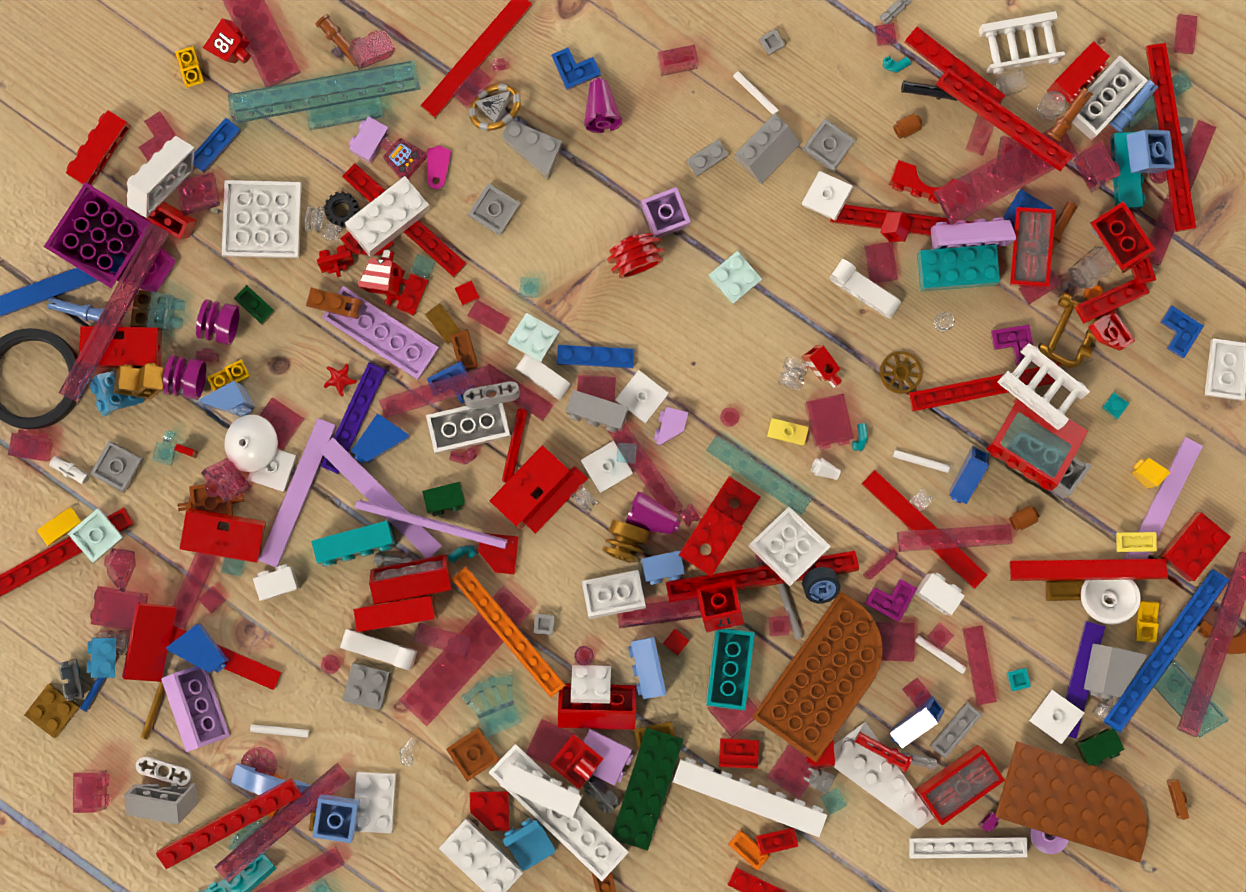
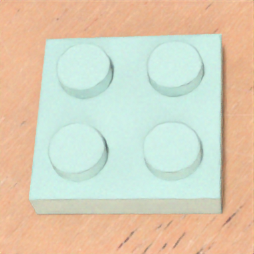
(735, 277)
(533, 337)
(95, 535)

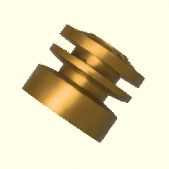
(625, 541)

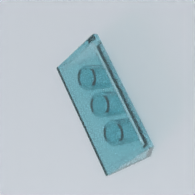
(1175, 689)

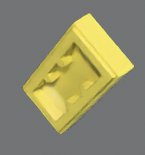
(787, 432)
(1136, 542)

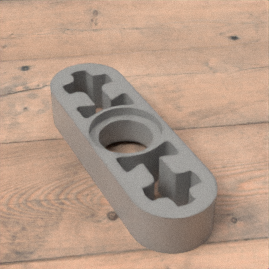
(485, 390)

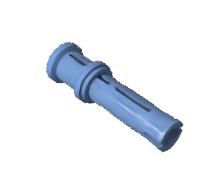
(1127, 114)
(86, 312)

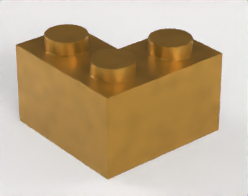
(139, 382)

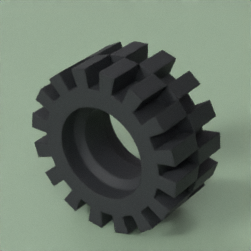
(334, 201)

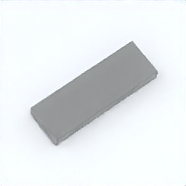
(955, 730)

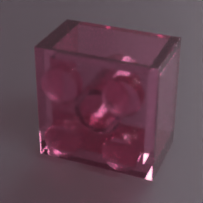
(1097, 166)
(90, 791)

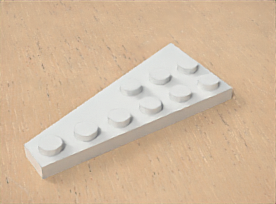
(879, 778)

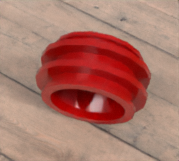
(635, 255)

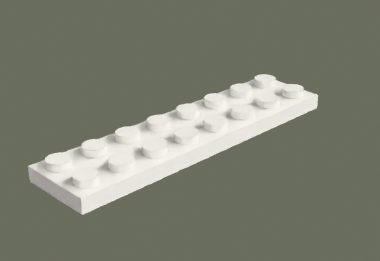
(581, 834)

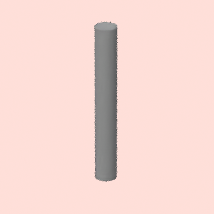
(789, 610)

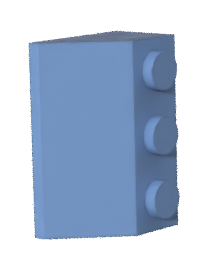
(230, 399)
(647, 668)

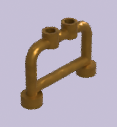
(1084, 350)

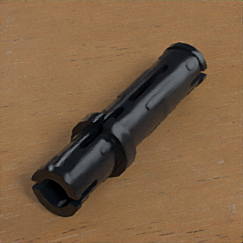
(925, 90)

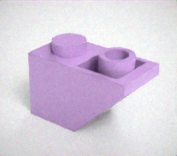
(672, 425)

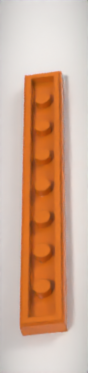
(508, 632)

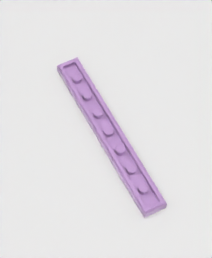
(1168, 492)
(297, 493)
(379, 495)
(431, 523)

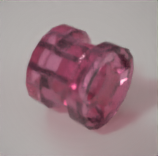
(689, 515)
(586, 654)

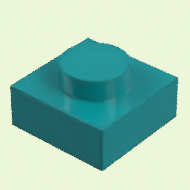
(1115, 405)
(1018, 679)

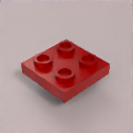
(576, 761)

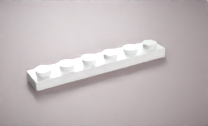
(968, 847)

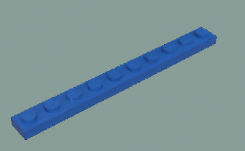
(1166, 651)

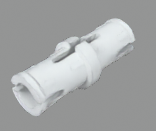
(69, 470)

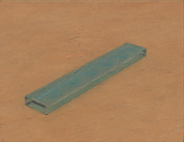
(758, 475)

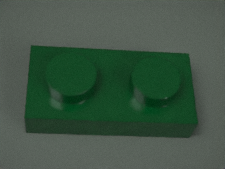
(254, 304)

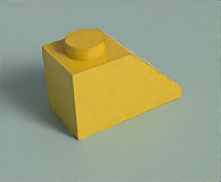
(1149, 472)

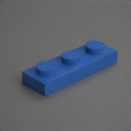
(215, 144)

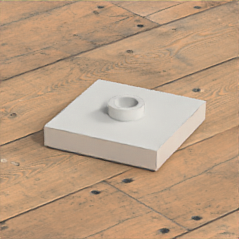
(827, 195)
(642, 396)
(604, 469)
(276, 473)
(1057, 716)

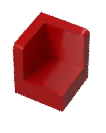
(896, 227)

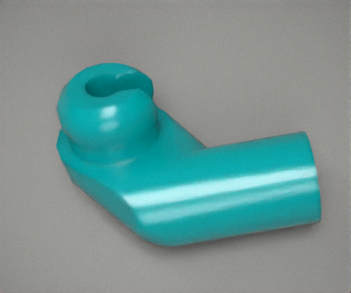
(894, 66)
(863, 438)
(460, 551)

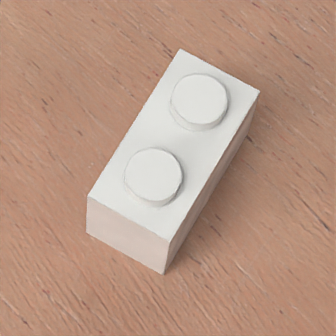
(275, 583)

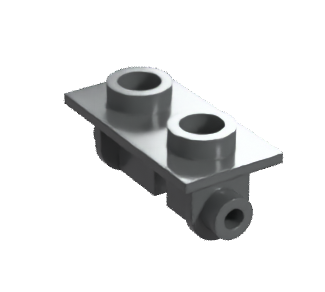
(74, 688)
(595, 791)

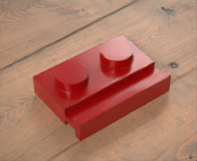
(738, 753)

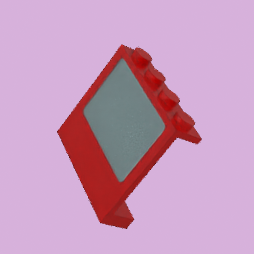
(1036, 446)

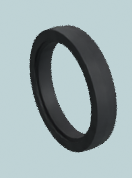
(66, 404)

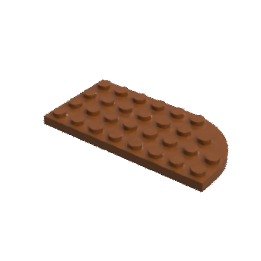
(824, 679)
(1073, 802)

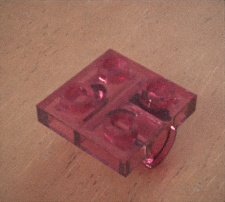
(225, 480)

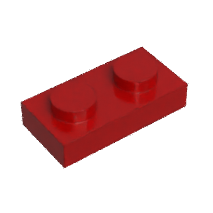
(776, 841)

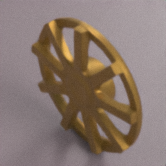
(901, 372)

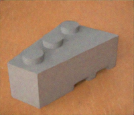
(533, 146)
(161, 803)

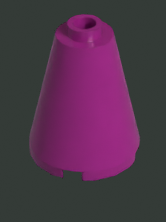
(601, 108)
(651, 515)

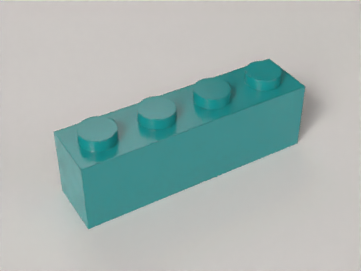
(1127, 185)

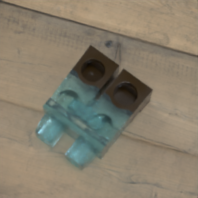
(162, 314)

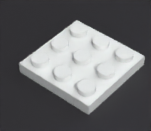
(789, 546)

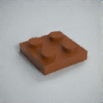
(472, 754)

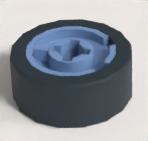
(821, 585)

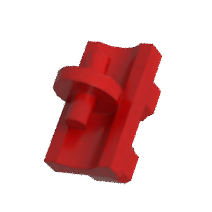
(336, 262)

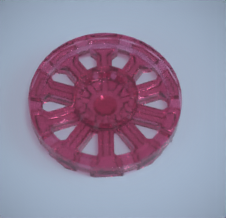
(260, 762)

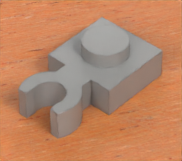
(820, 779)

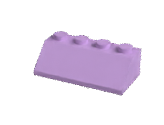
(972, 234)
(195, 707)

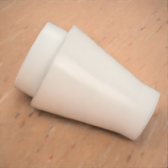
(824, 469)

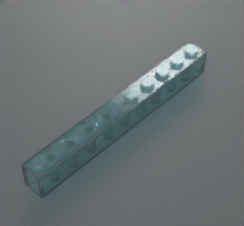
(323, 92)

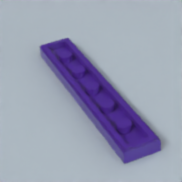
(357, 410)
(1076, 693)

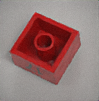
(720, 606)

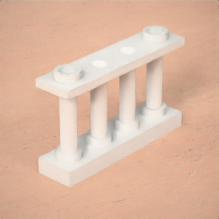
(1026, 24)
(1039, 404)

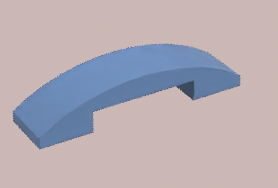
(257, 782)

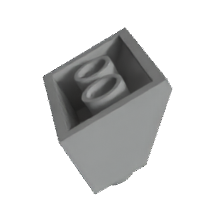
(767, 149)

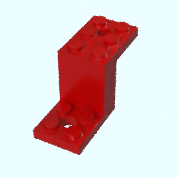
(719, 526)

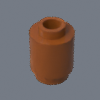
(908, 126)
(1024, 518)

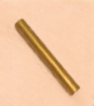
(153, 711)

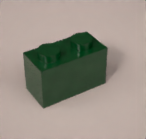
(444, 498)
(1100, 746)

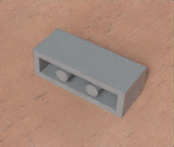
(597, 411)

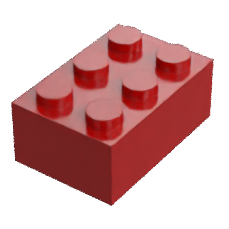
(1080, 72)
(1123, 237)
(1195, 546)

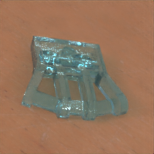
(500, 716)

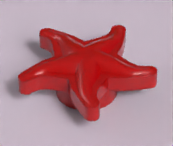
(339, 379)

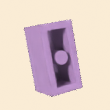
(368, 140)

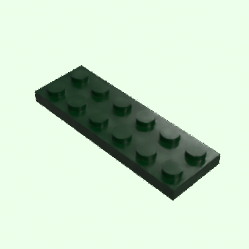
(647, 788)

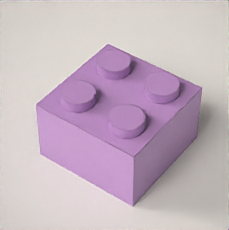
(665, 213)

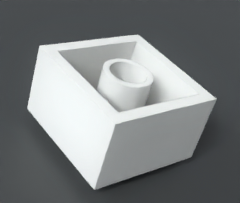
(939, 594)

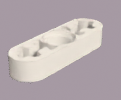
(148, 772)

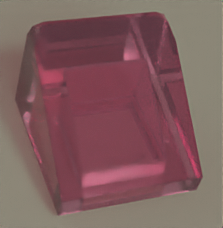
(916, 692)

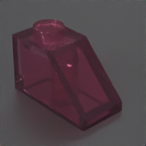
(120, 567)

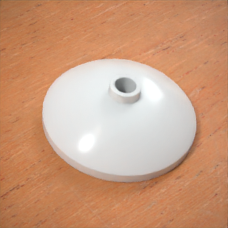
(259, 446)
(1122, 594)

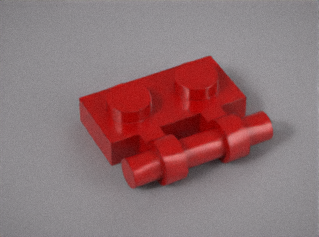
(411, 295)

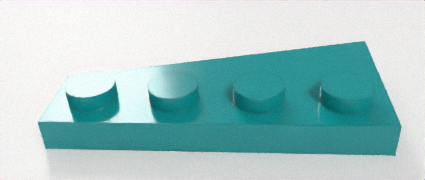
(247, 879)

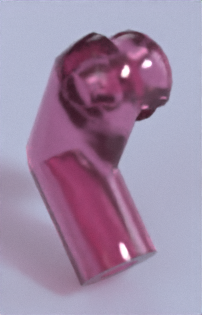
(464, 458)

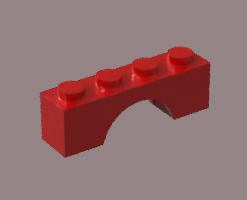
(906, 178)

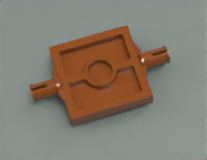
(201, 500)

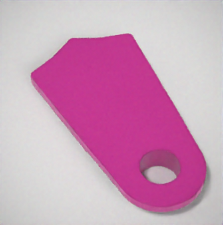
(437, 165)

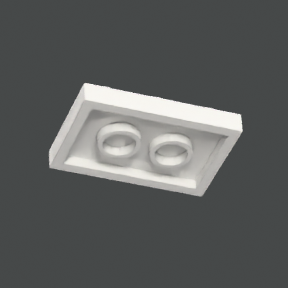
(1226, 370)
(613, 594)
(376, 799)

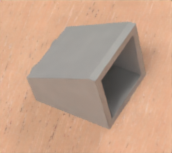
(1111, 670)

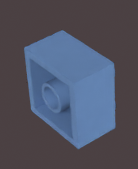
(1150, 151)
(663, 566)
(336, 818)

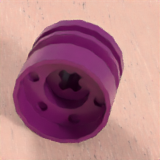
(217, 321)
(184, 377)

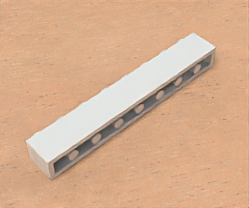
(749, 797)

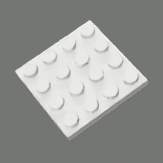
(261, 219)

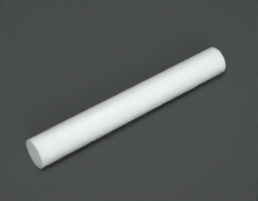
(758, 95)
(921, 461)
(940, 654)
(279, 730)

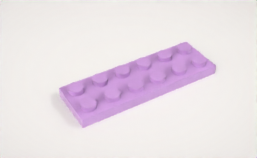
(385, 336)

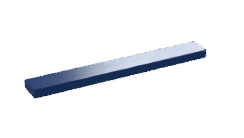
(51, 287)

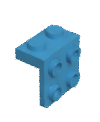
(108, 401)
(102, 657)
(529, 843)

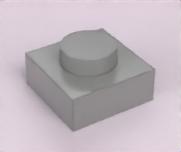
(771, 42)
(544, 624)

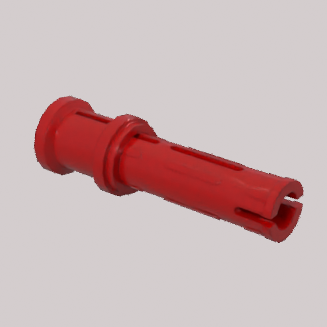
(892, 756)

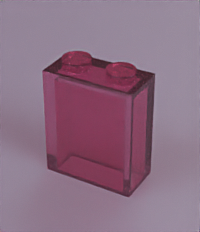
(829, 421)
(115, 608)

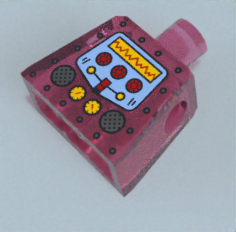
(402, 157)

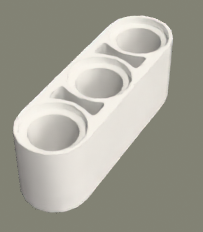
(543, 376)

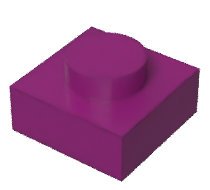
(990, 822)

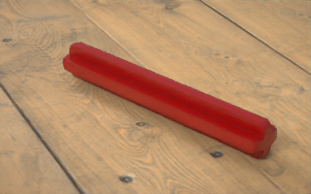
(514, 444)

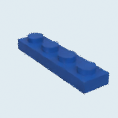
(595, 356)

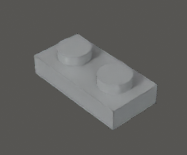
(707, 158)

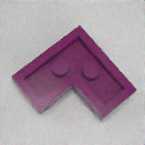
(1013, 337)
(894, 605)

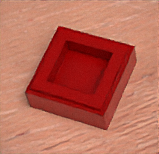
(467, 293)
(185, 450)
(676, 642)

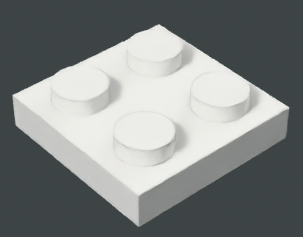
(590, 684)

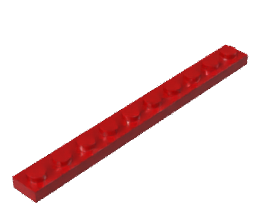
(1168, 121)
(756, 576)

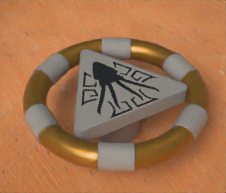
(495, 107)

